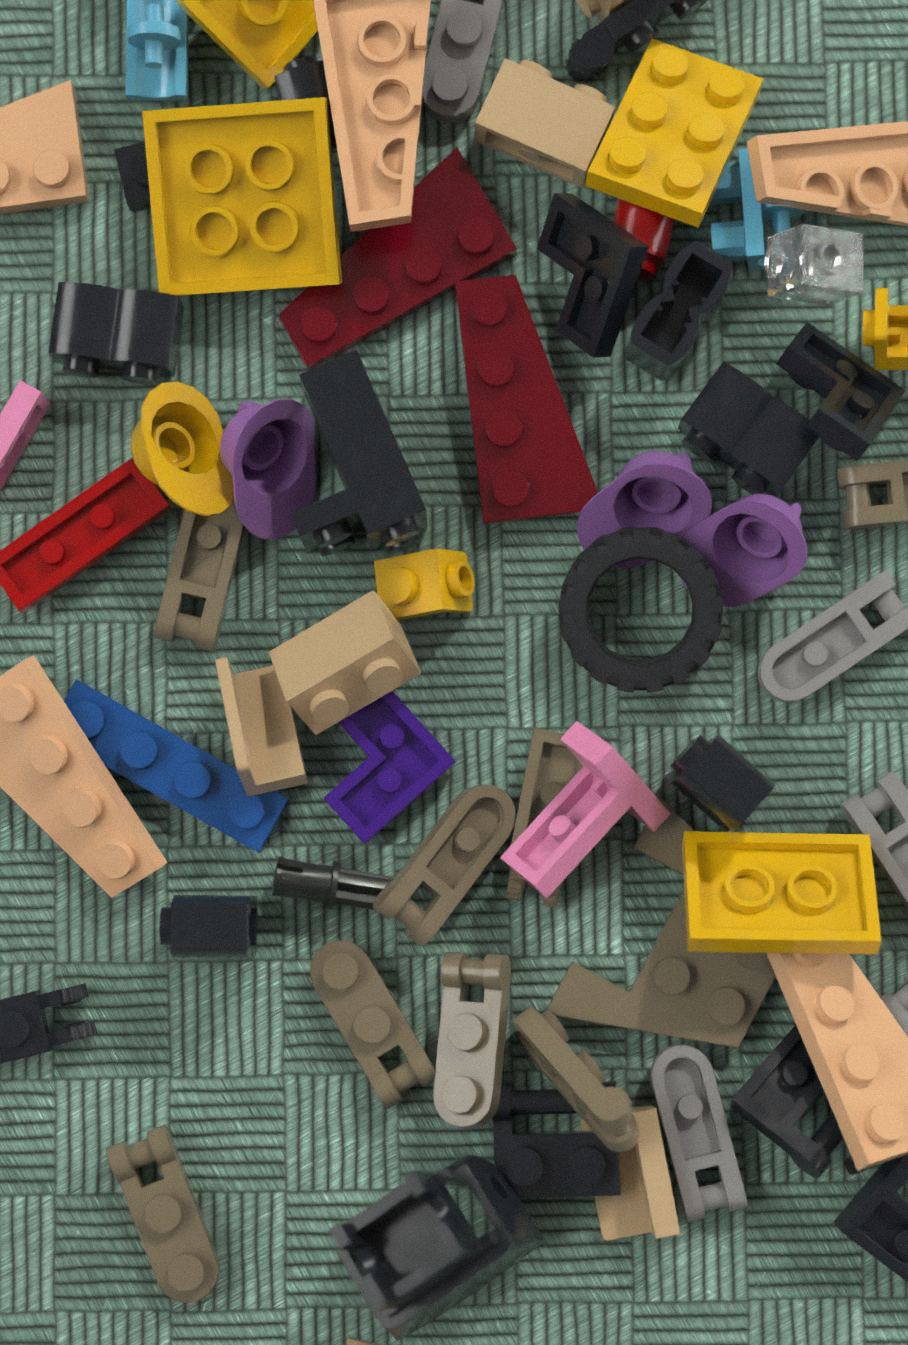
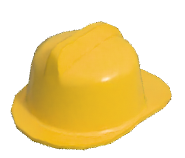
(180, 449)

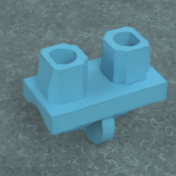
(156, 51)
(745, 238)

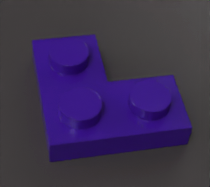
(398, 768)

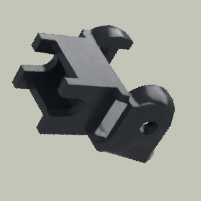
(418, 1252)

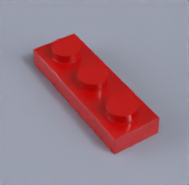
(79, 535)

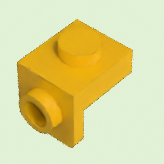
(888, 332)
(425, 583)

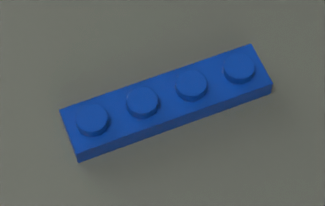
(174, 768)

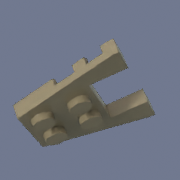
(676, 991)

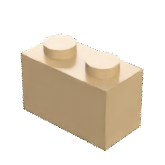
(544, 120)
(344, 662)

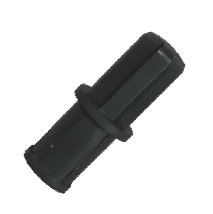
(327, 883)

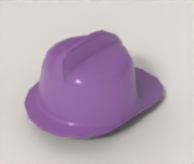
(271, 464)
(649, 492)
(751, 546)

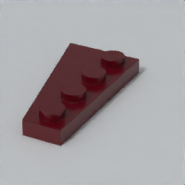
(402, 265)
(519, 423)

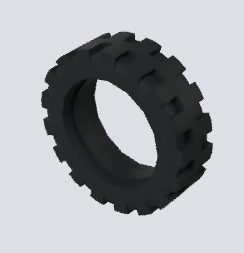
(661, 670)

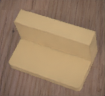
(261, 729)
(646, 1188)

